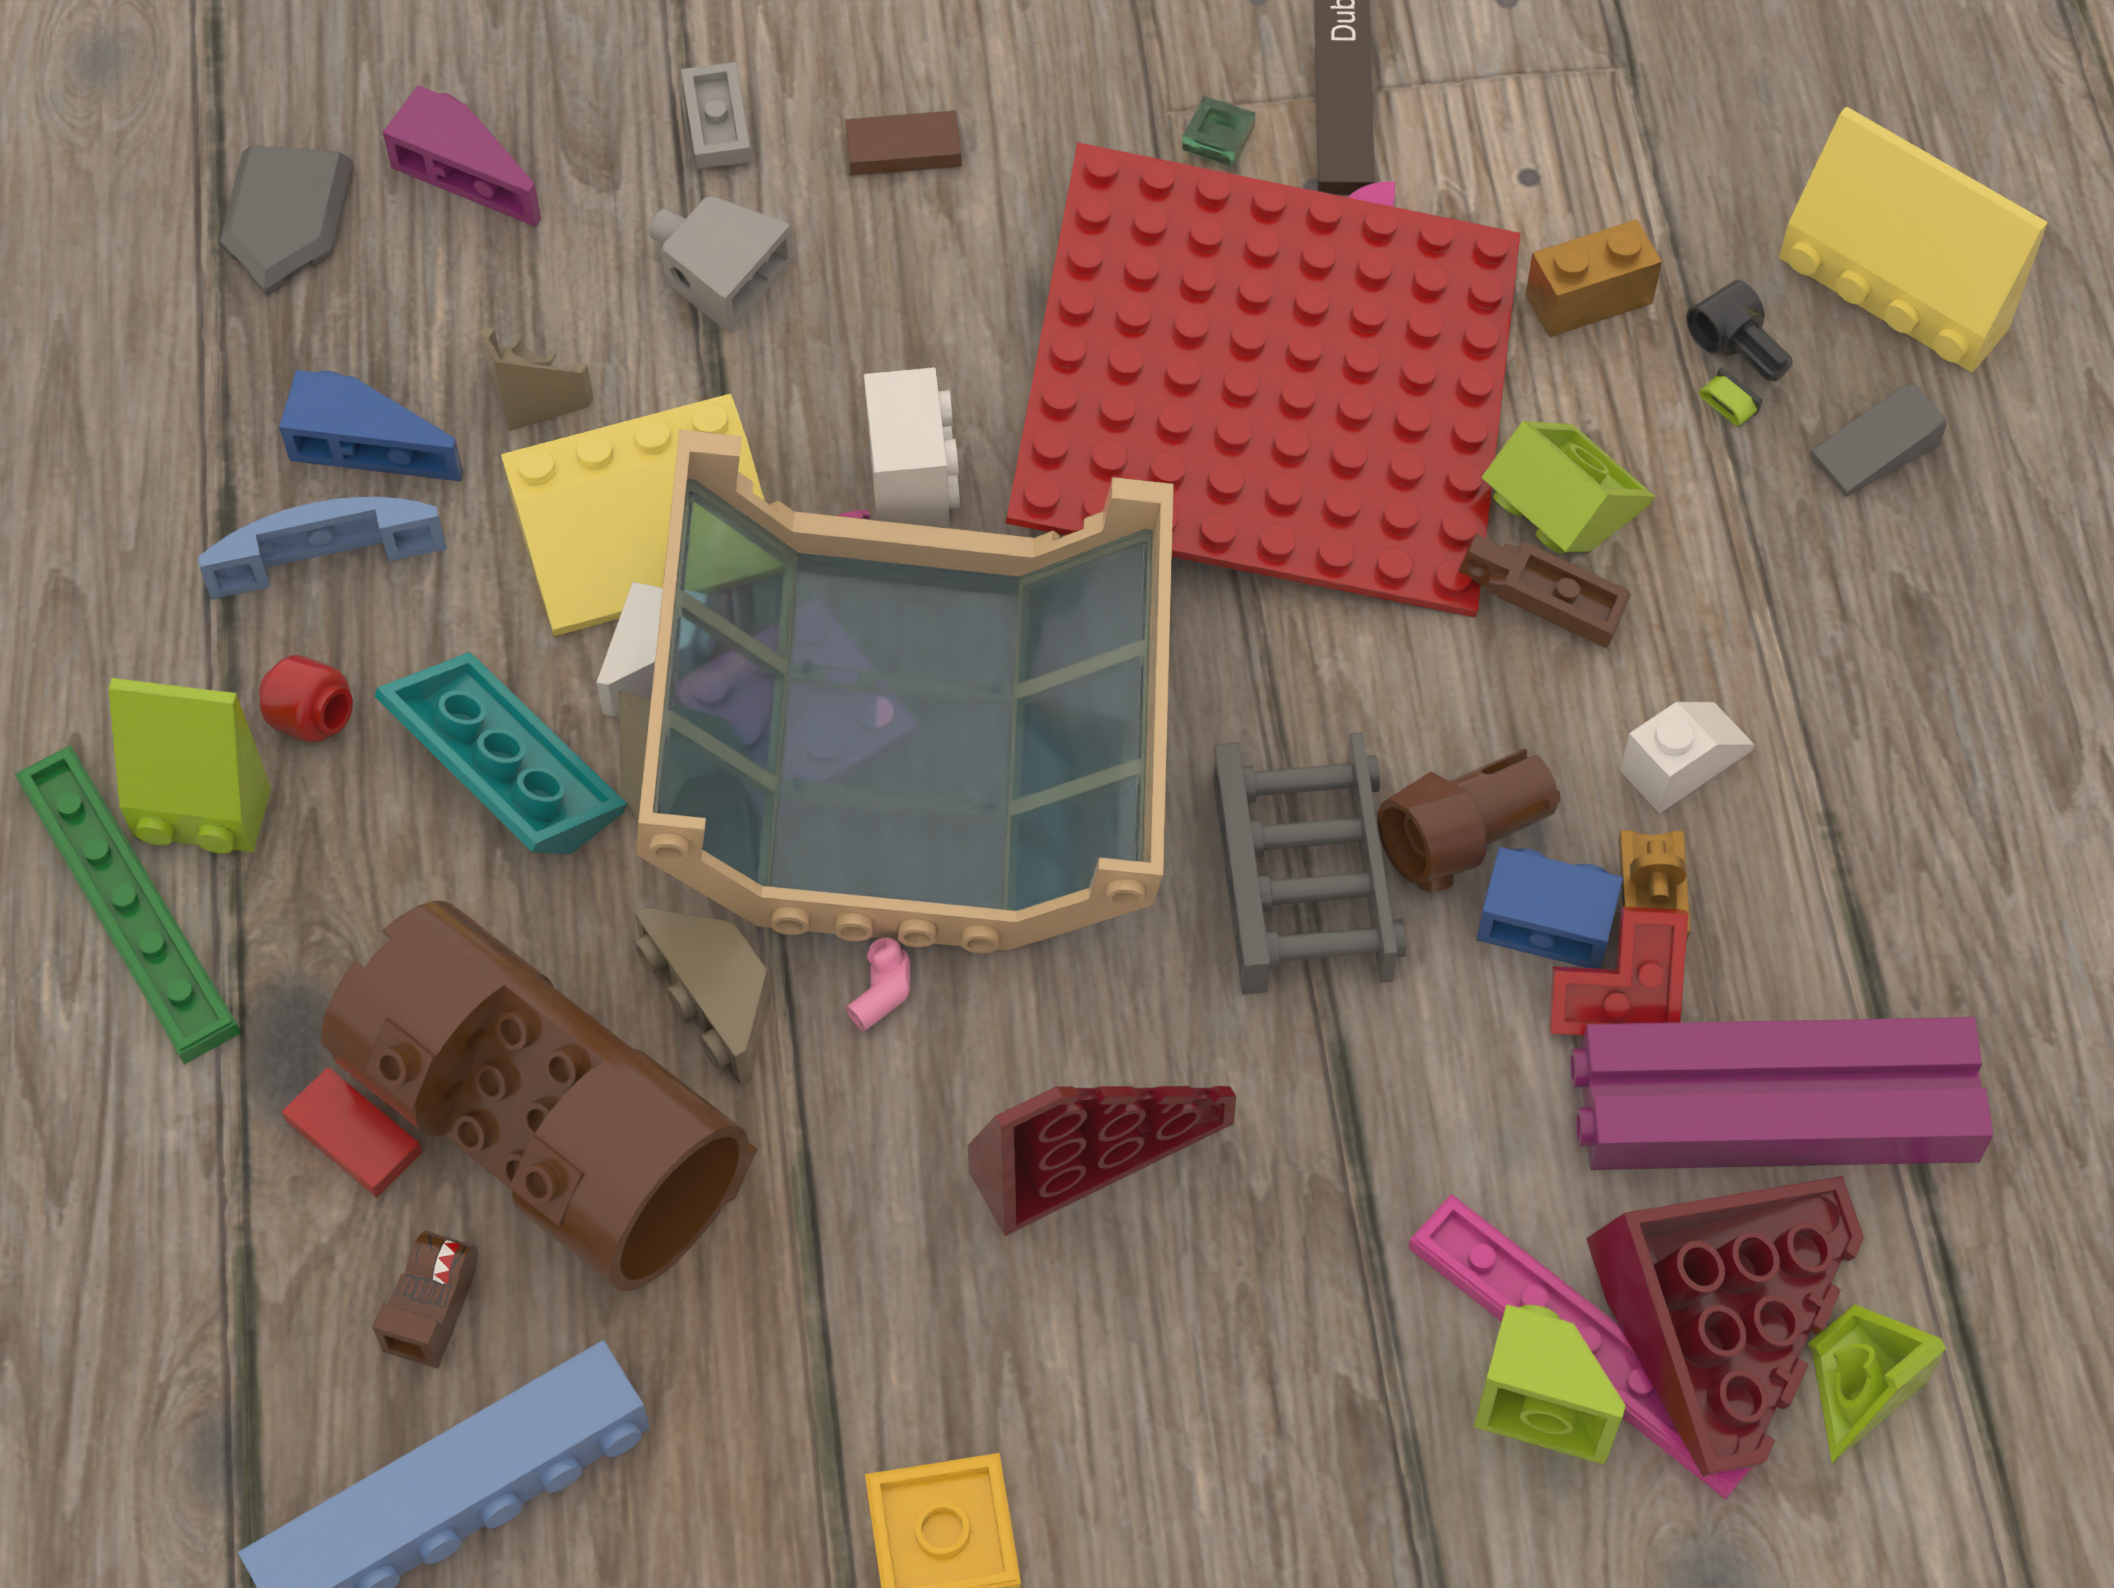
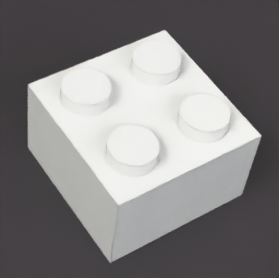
(912, 447)

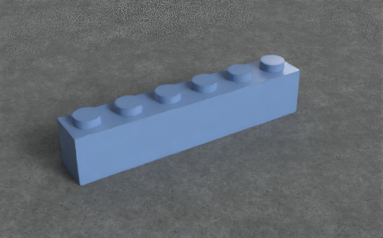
(458, 1481)

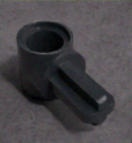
(1734, 323)

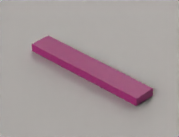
(1502, 1273)

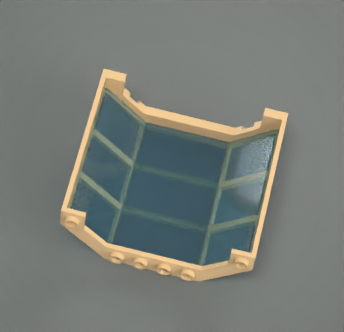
(908, 715)

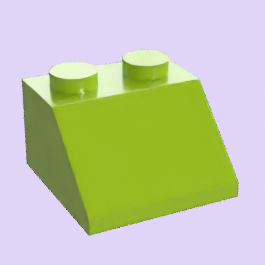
(1564, 486)
(1549, 1387)

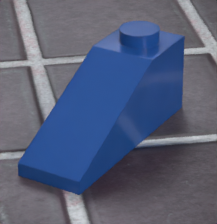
(353, 426)

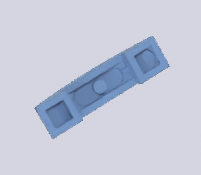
(315, 530)

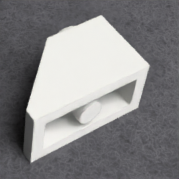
(632, 650)
(1681, 751)

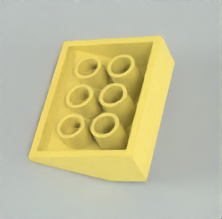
(1912, 241)
(601, 507)

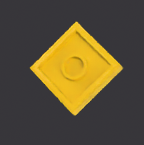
(943, 1525)

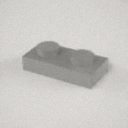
(716, 115)

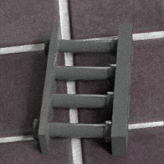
(1255, 893)

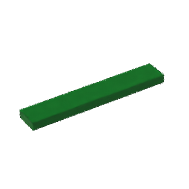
(128, 905)

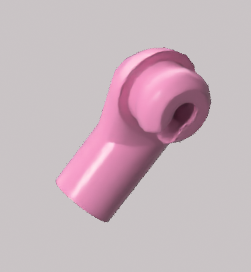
(888, 983)

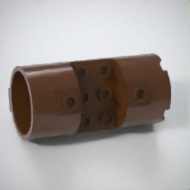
(537, 1093)

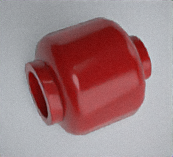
(305, 699)

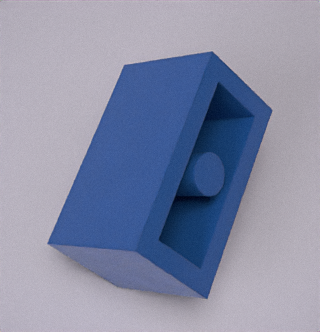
(1549, 907)

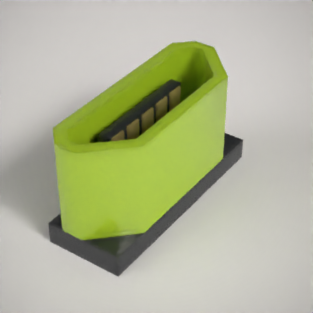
(1730, 398)

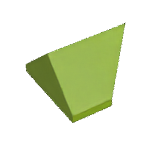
(1867, 1371)

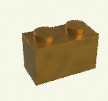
(1593, 278)

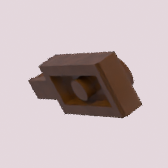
(1548, 587)

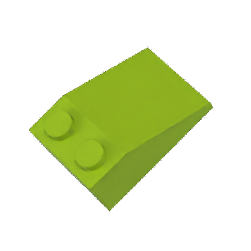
(186, 766)

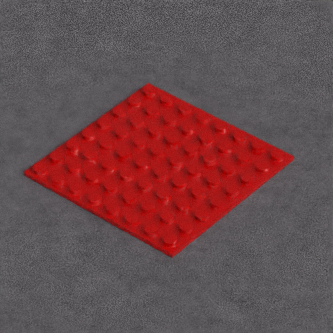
(1283, 361)

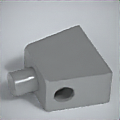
(722, 256)

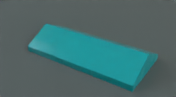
(503, 754)

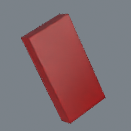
(352, 1132)

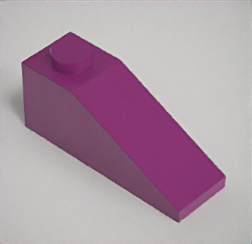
(452, 149)

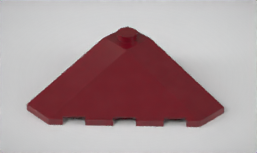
(1084, 1140)
(1724, 1304)

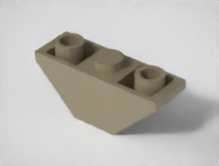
(711, 980)

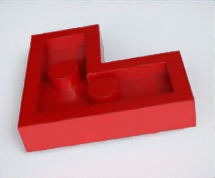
(1641, 989)

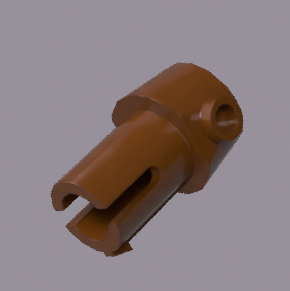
(1445, 824)

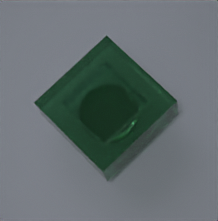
(1218, 131)

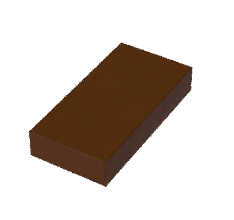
(903, 142)

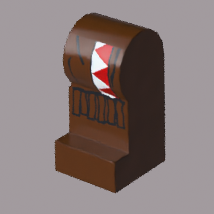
(427, 1299)

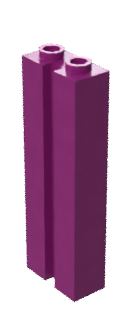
(1781, 1093)

